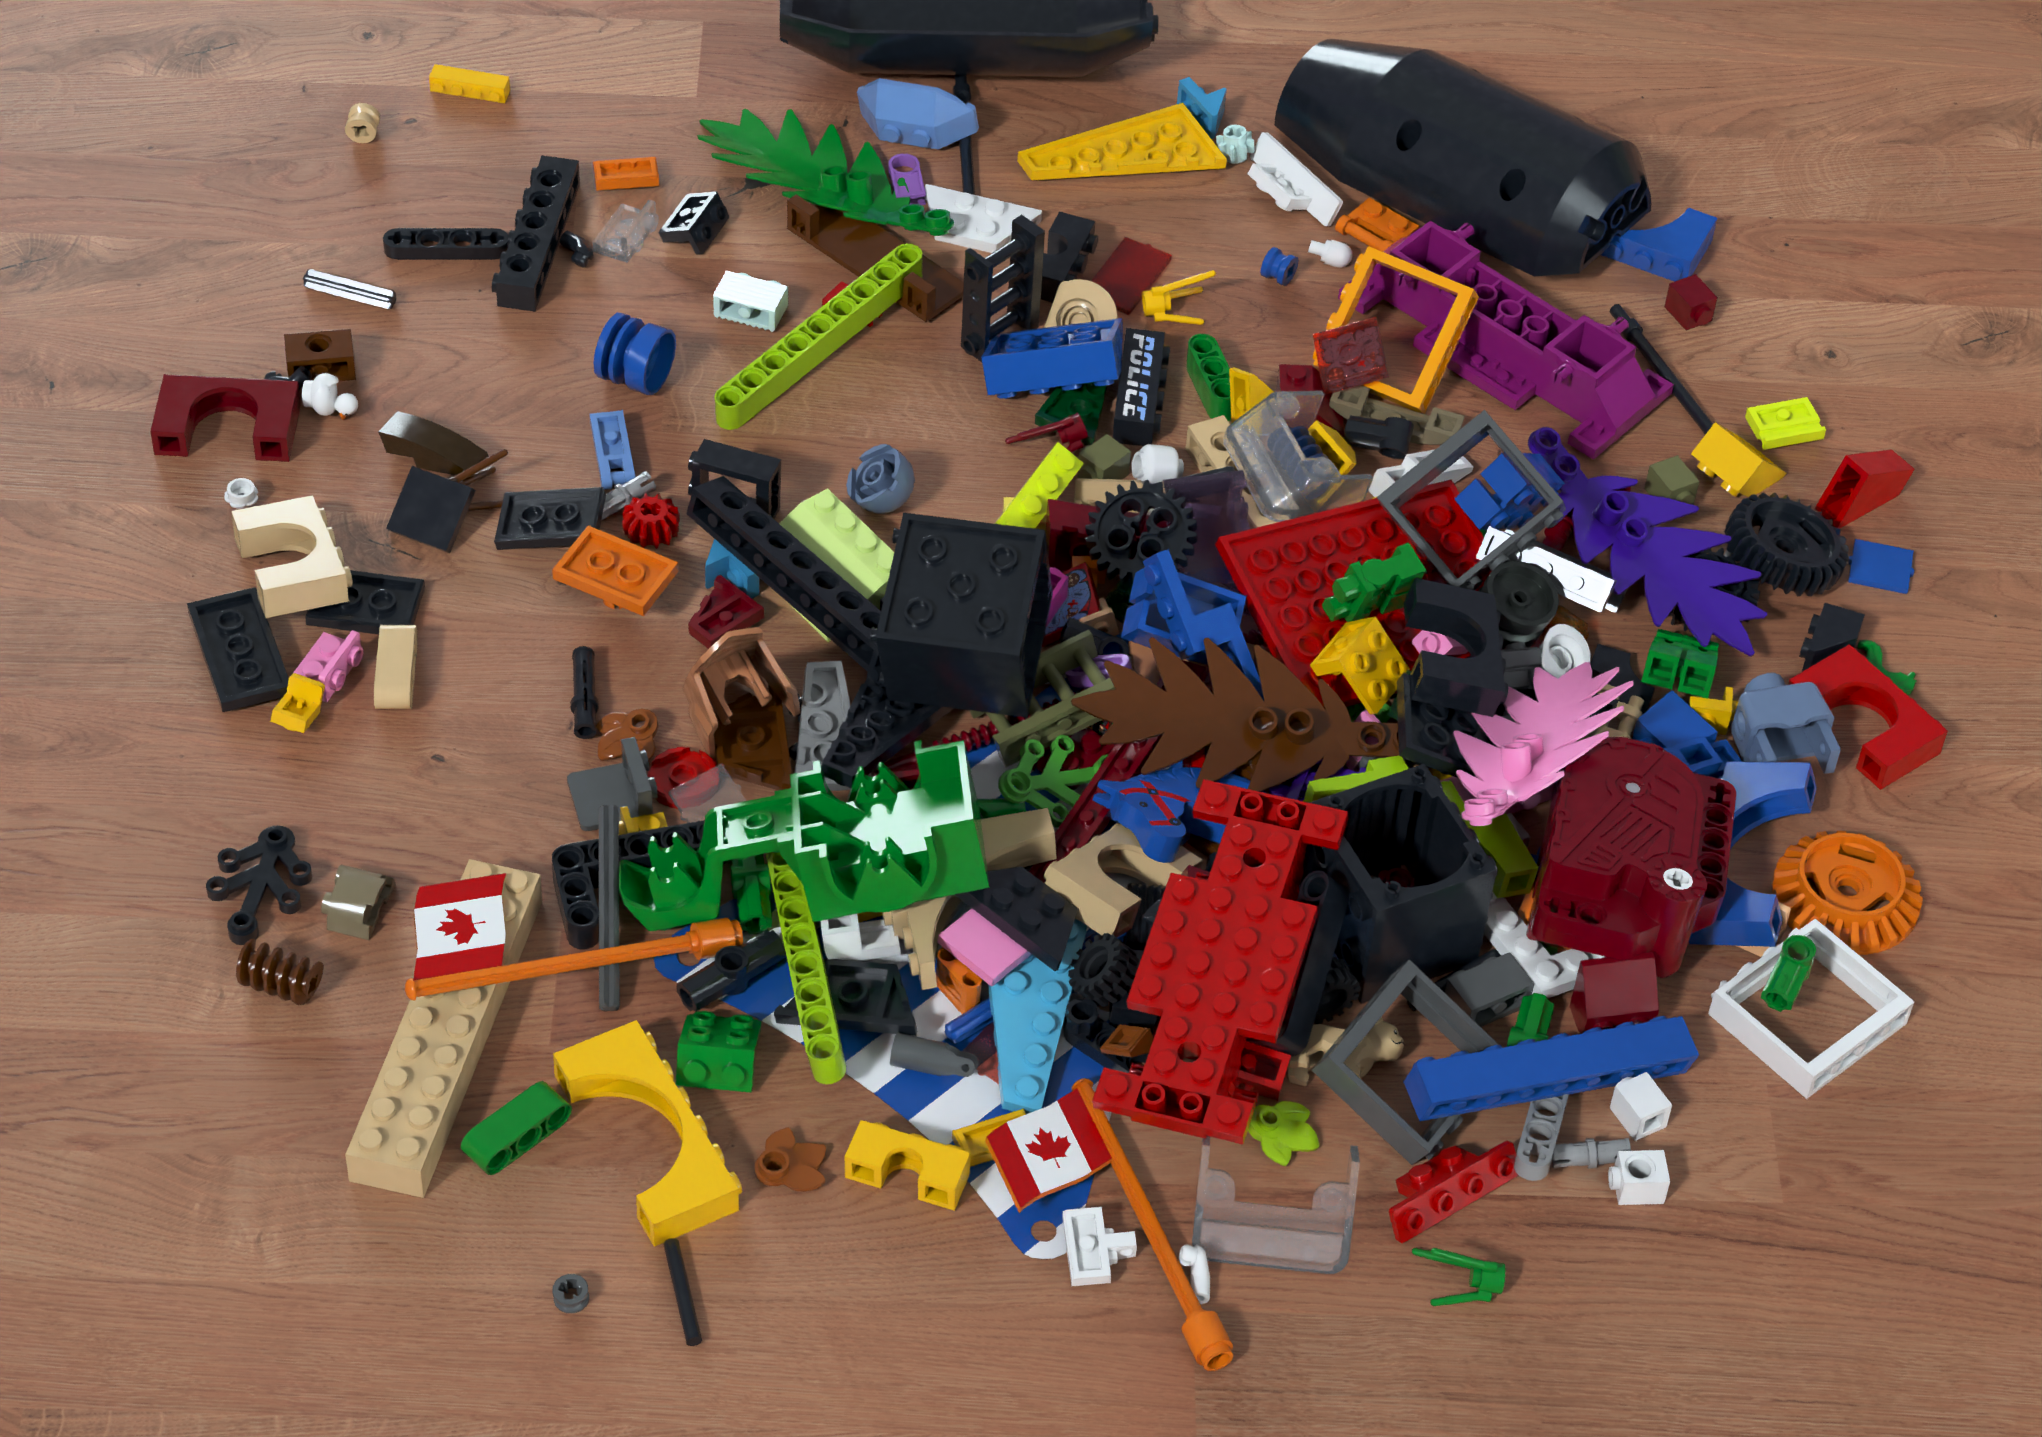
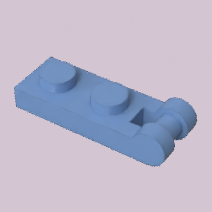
(612, 448)

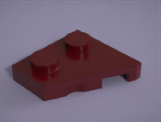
(723, 611)

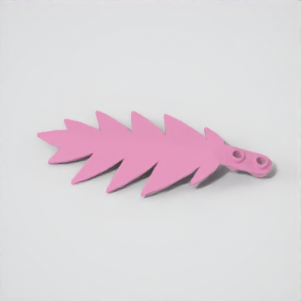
(1537, 742)

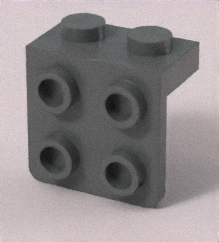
(614, 785)

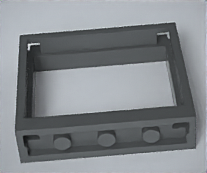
(1442, 459)
(1444, 1015)

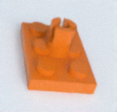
(615, 571)

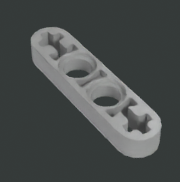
(1546, 1126)

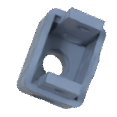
(1784, 723)

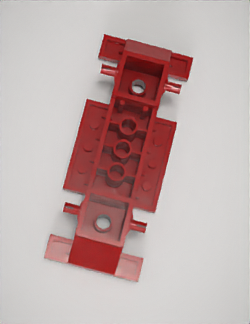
(1222, 964)

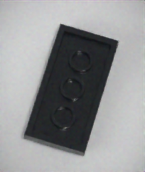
(239, 649)

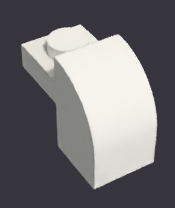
(857, 941)

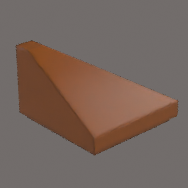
(1128, 1041)

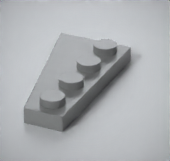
(822, 713)

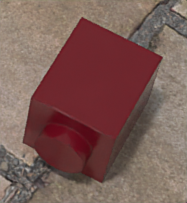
(1690, 302)

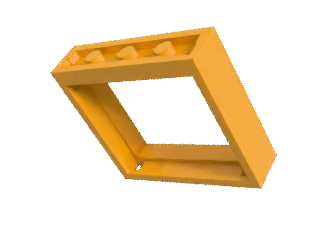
(1445, 343)

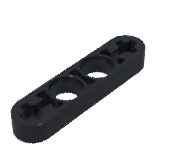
(446, 242)

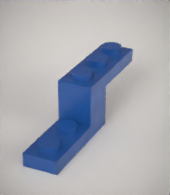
(1189, 629)

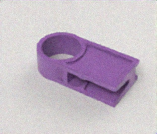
(912, 178)

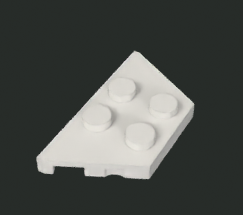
(978, 220)

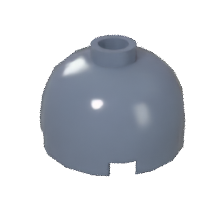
(881, 480)

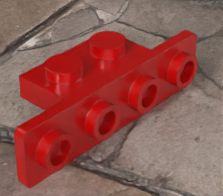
(1447, 1186)

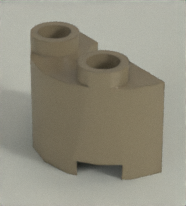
(356, 901)

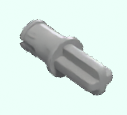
(623, 494)

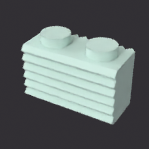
(750, 300)

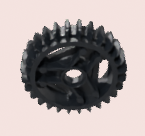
(1813, 546)

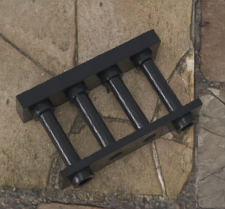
(1023, 292)

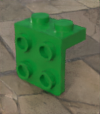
(717, 1052)

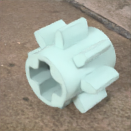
(1235, 143)

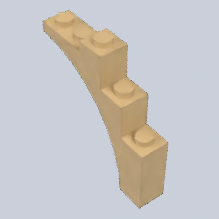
(1008, 843)

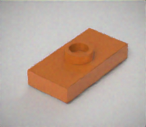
(626, 173)

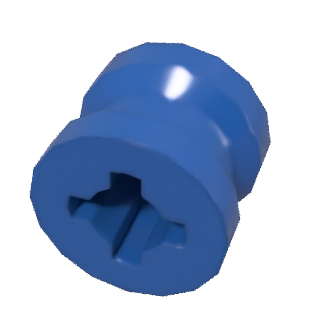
(1279, 266)

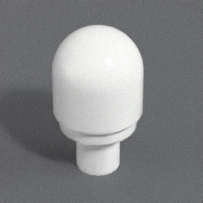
(1332, 252)

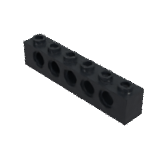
(536, 233)

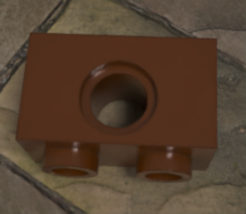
(321, 353)

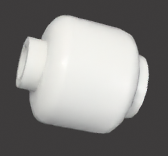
(1156, 464)

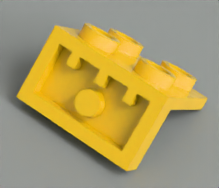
(1366, 660)

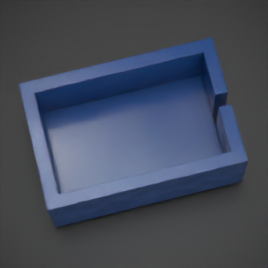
(1514, 496)
(1145, 621)

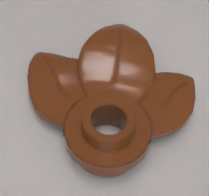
(622, 726)
(795, 1162)

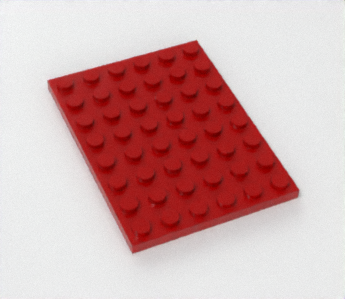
(1294, 562)

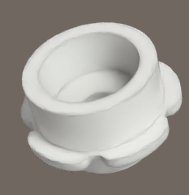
(241, 493)

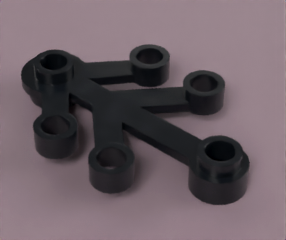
(273, 845)

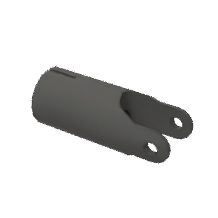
(931, 1056)

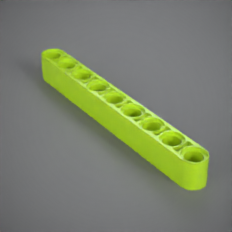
(816, 338)
(807, 974)

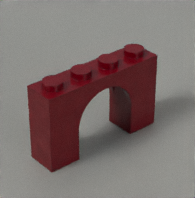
(190, 399)

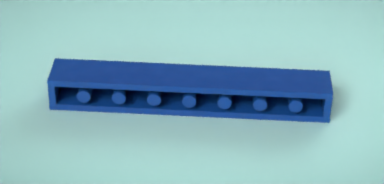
(1549, 1067)

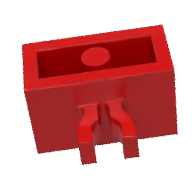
(1262, 1070)

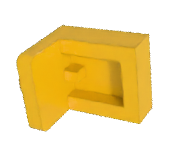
(299, 704)
(1716, 712)

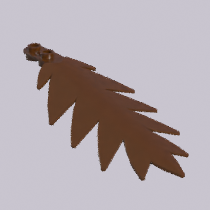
(1285, 727)

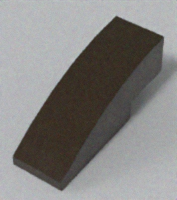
(429, 444)

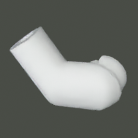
(1199, 1270)

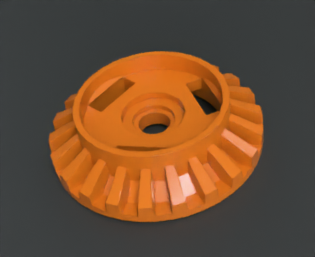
(1856, 863)

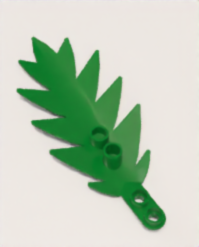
(824, 175)

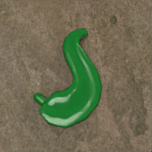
(1874, 655)

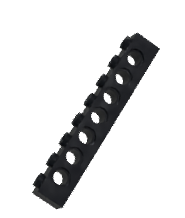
(787, 567)

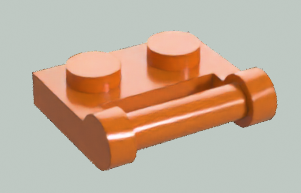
(1375, 225)

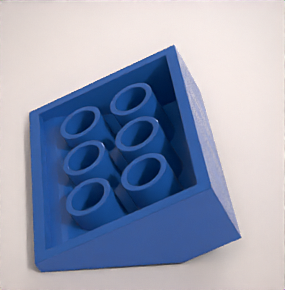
(1054, 358)

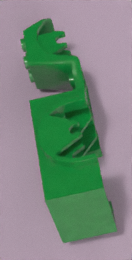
(850, 856)

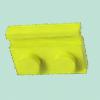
(1785, 423)

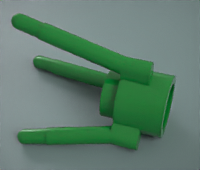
(1484, 1275)

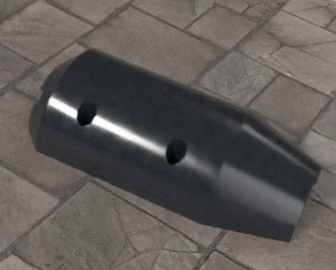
(1465, 151)

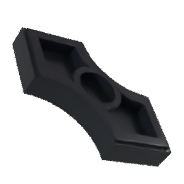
(1607, 658)

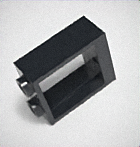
(742, 465)

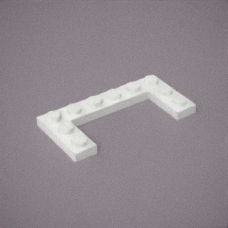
(1507, 934)

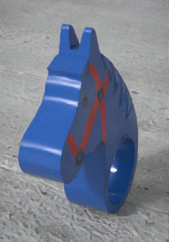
(1161, 809)

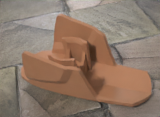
(738, 658)

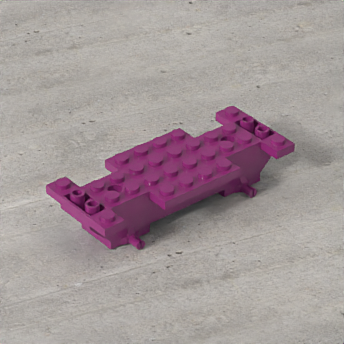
(1520, 342)

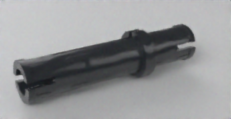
(584, 719)

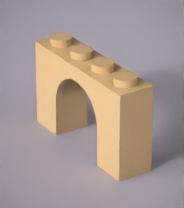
(299, 527)
(1099, 899)

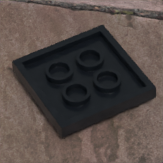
(1428, 731)

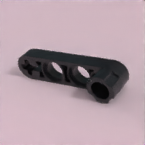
(1082, 1024)

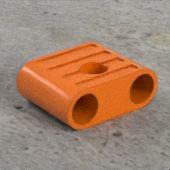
(957, 981)

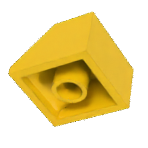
(1735, 462)

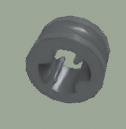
(578, 1302)

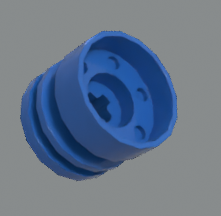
(634, 353)

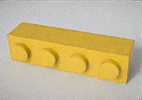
(469, 83)

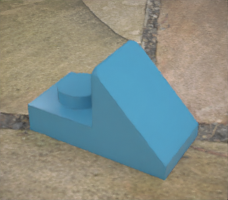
(1206, 108)
(726, 564)

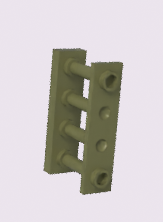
(1061, 717)

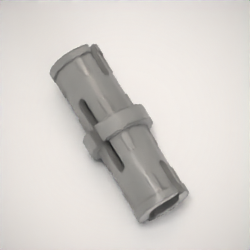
(1588, 1153)

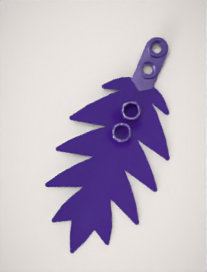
(1658, 553)

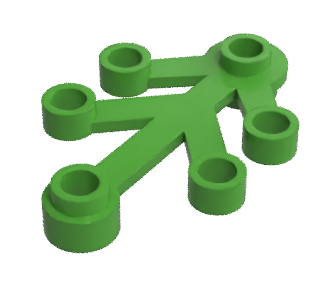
(1049, 780)

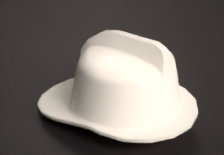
(1563, 650)

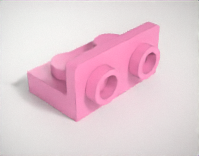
(331, 661)

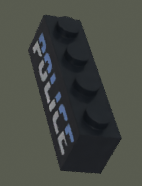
(1139, 387)

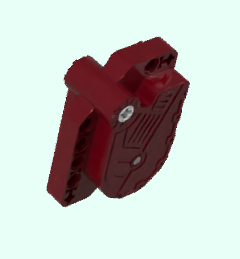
(1632, 854)

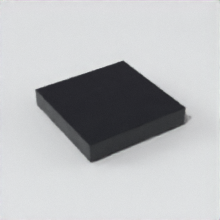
(430, 509)

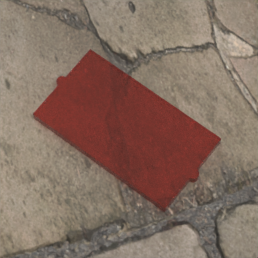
(1130, 271)

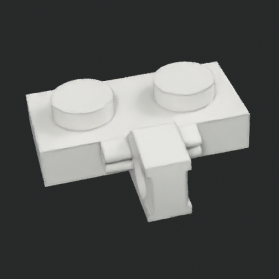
(1093, 1247)

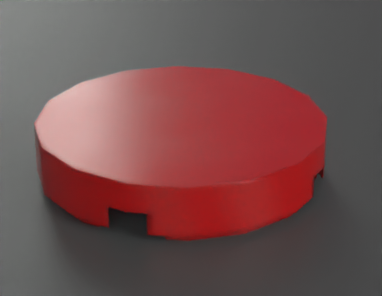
(675, 768)

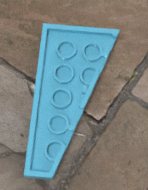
(1027, 1024)

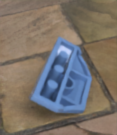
(916, 114)

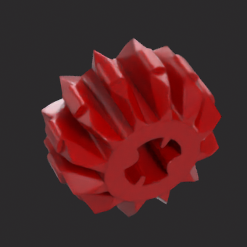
(651, 521)

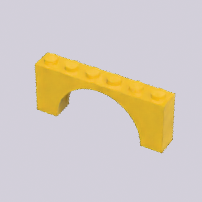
(628, 1066)

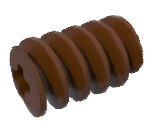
(278, 975)

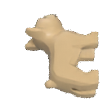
(1380, 1044)

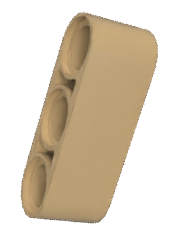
(395, 667)

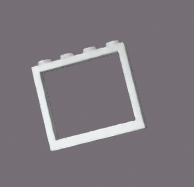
(1807, 1078)

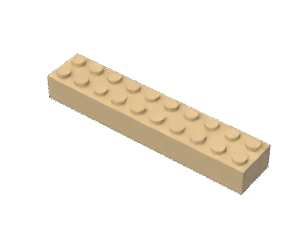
(435, 1060)

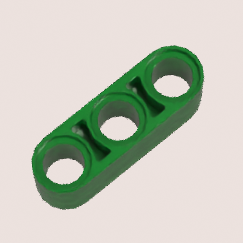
(1209, 375)
(516, 1128)

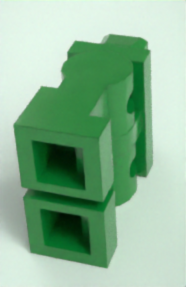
(1374, 586)
(1681, 657)

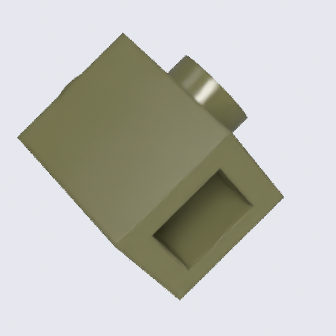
(1104, 460)
(1672, 480)

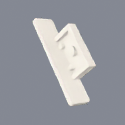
(1291, 182)

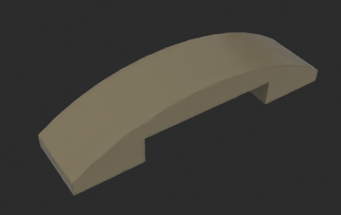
(1427, 429)

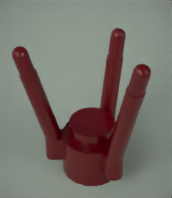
(1068, 430)

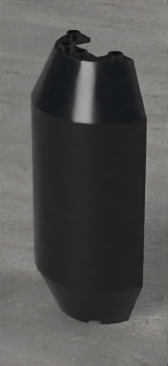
(969, 35)

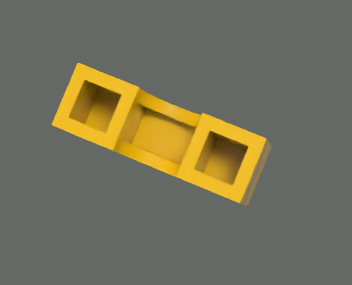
(881, 1150)

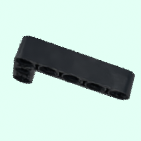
(577, 874)
(1331, 902)

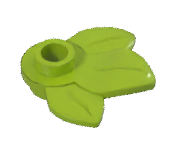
(1284, 1131)

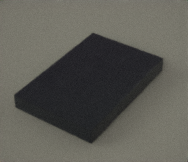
(548, 517)
(371, 603)

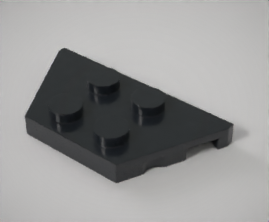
(1026, 912)
(863, 997)

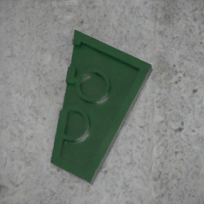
(1085, 401)

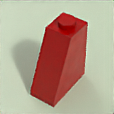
(1863, 485)

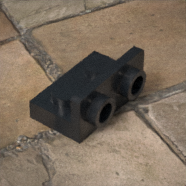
(696, 220)

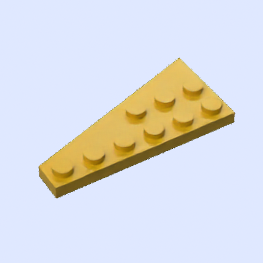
(1143, 144)

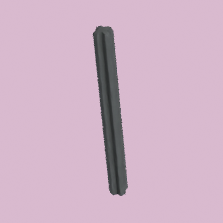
(609, 904)

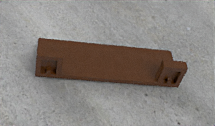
(861, 245)

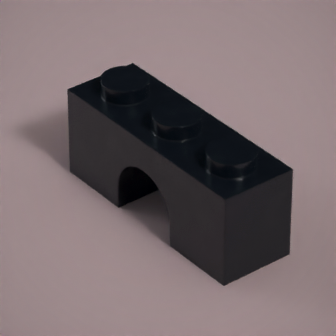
(1067, 254)

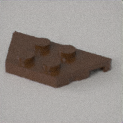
(755, 742)

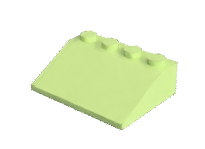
(843, 544)

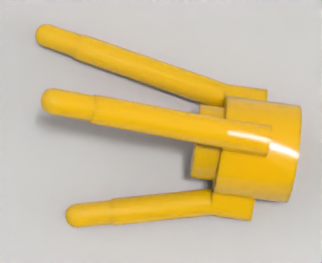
(1159, 298)

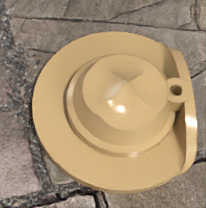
(1080, 303)

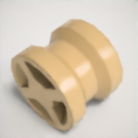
(362, 123)

